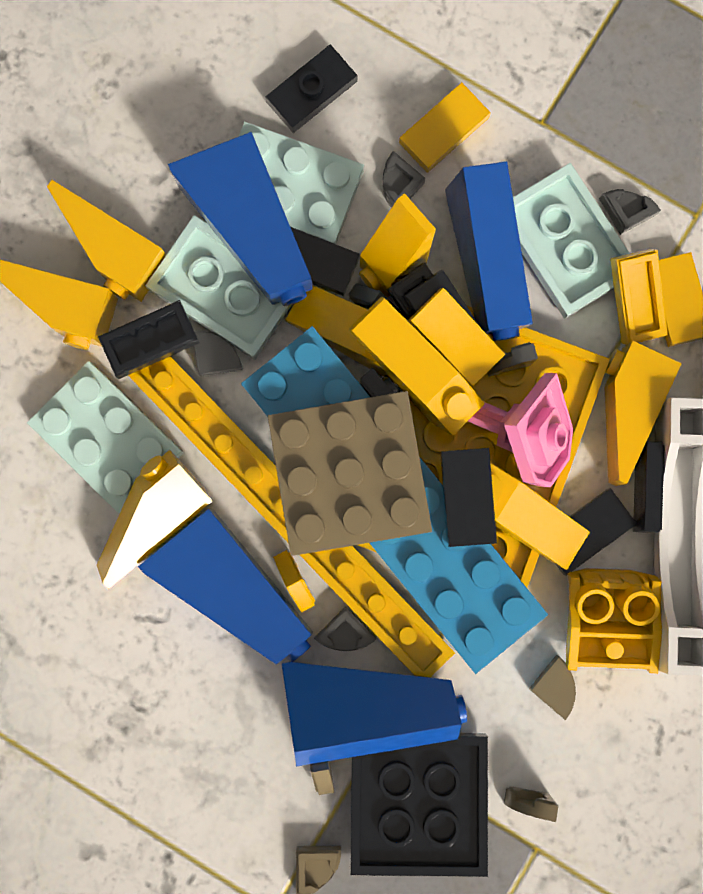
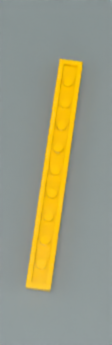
(258, 482)

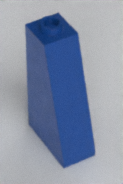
(244, 211)
(490, 248)
(225, 583)
(366, 712)

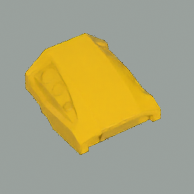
(614, 619)

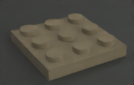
(349, 473)

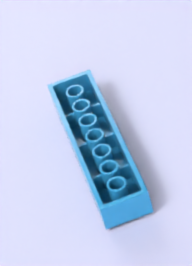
(461, 588)

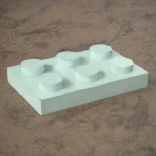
(309, 182)
(567, 240)
(216, 290)
(101, 433)

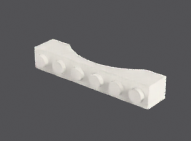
(680, 542)

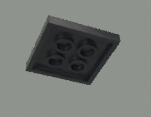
(421, 810)

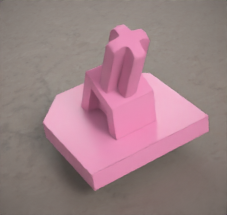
(535, 431)

